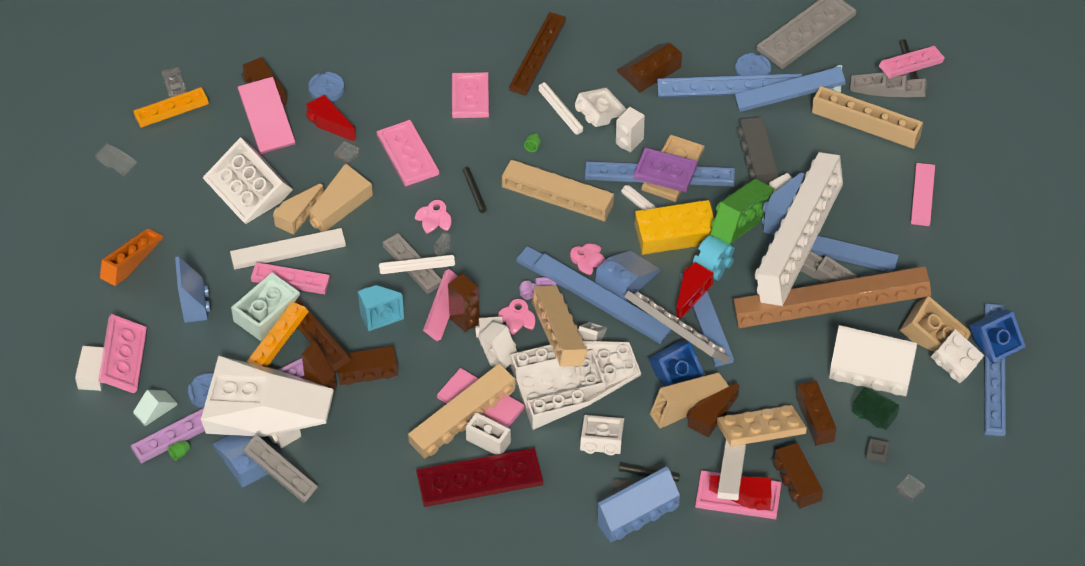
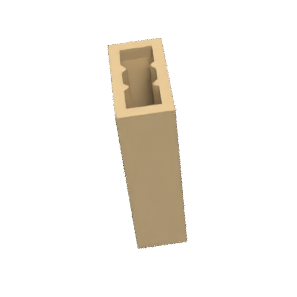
(340, 198)
(677, 399)

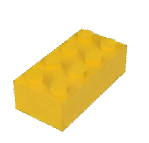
(673, 226)

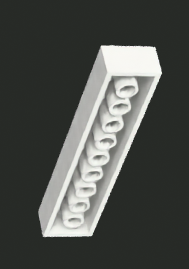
(799, 229)

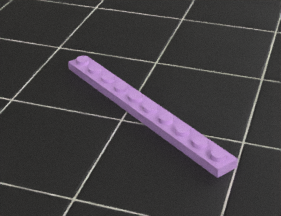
(187, 427)

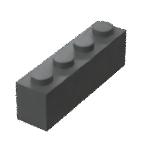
(757, 150)

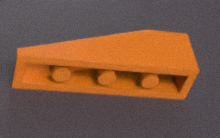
(125, 259)

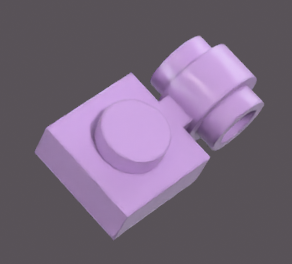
(527, 287)

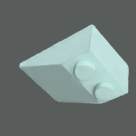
(264, 305)

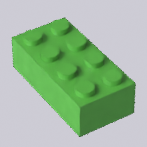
(741, 211)

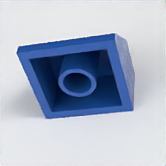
(998, 335)
(676, 364)

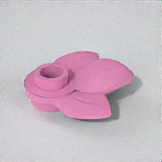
(434, 218)
(588, 257)
(517, 319)

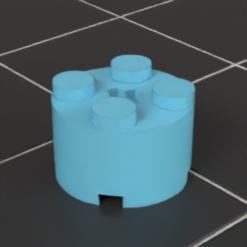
(715, 255)

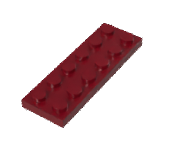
(479, 477)

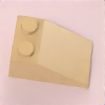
(931, 324)

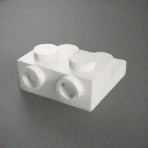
(599, 106)
(957, 356)
(602, 434)

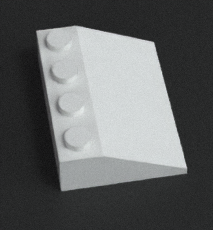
(247, 182)
(872, 360)

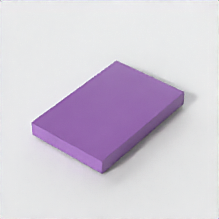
(665, 170)

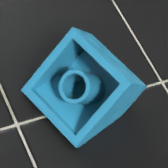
(380, 306)

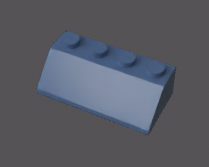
(638, 505)

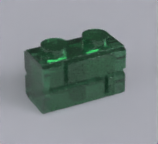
(875, 408)

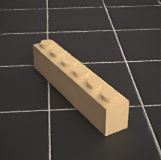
(867, 117)
(557, 190)
(559, 326)
(456, 414)

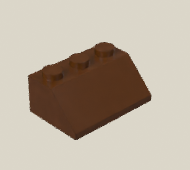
(652, 65)

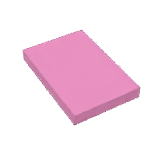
(470, 95)

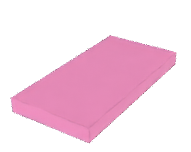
(266, 115)
(407, 153)
(122, 353)
(504, 413)
(709, 500)

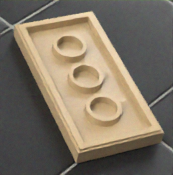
(678, 147)

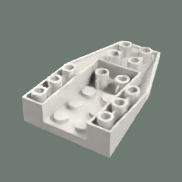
(558, 391)
(261, 401)

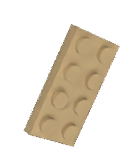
(761, 425)

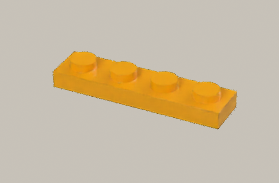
(170, 107)
(278, 335)

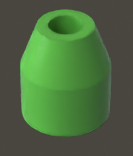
(532, 142)
(178, 450)

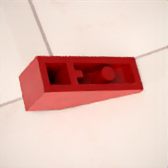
(329, 118)
(694, 285)
(753, 493)

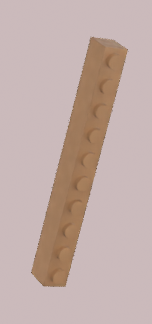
(836, 297)

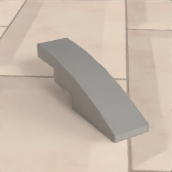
(880, 85)
(825, 269)

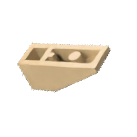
(296, 209)

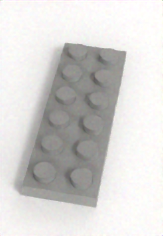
(805, 31)
(678, 326)

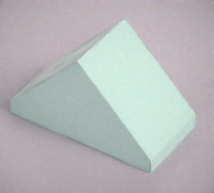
(153, 405)

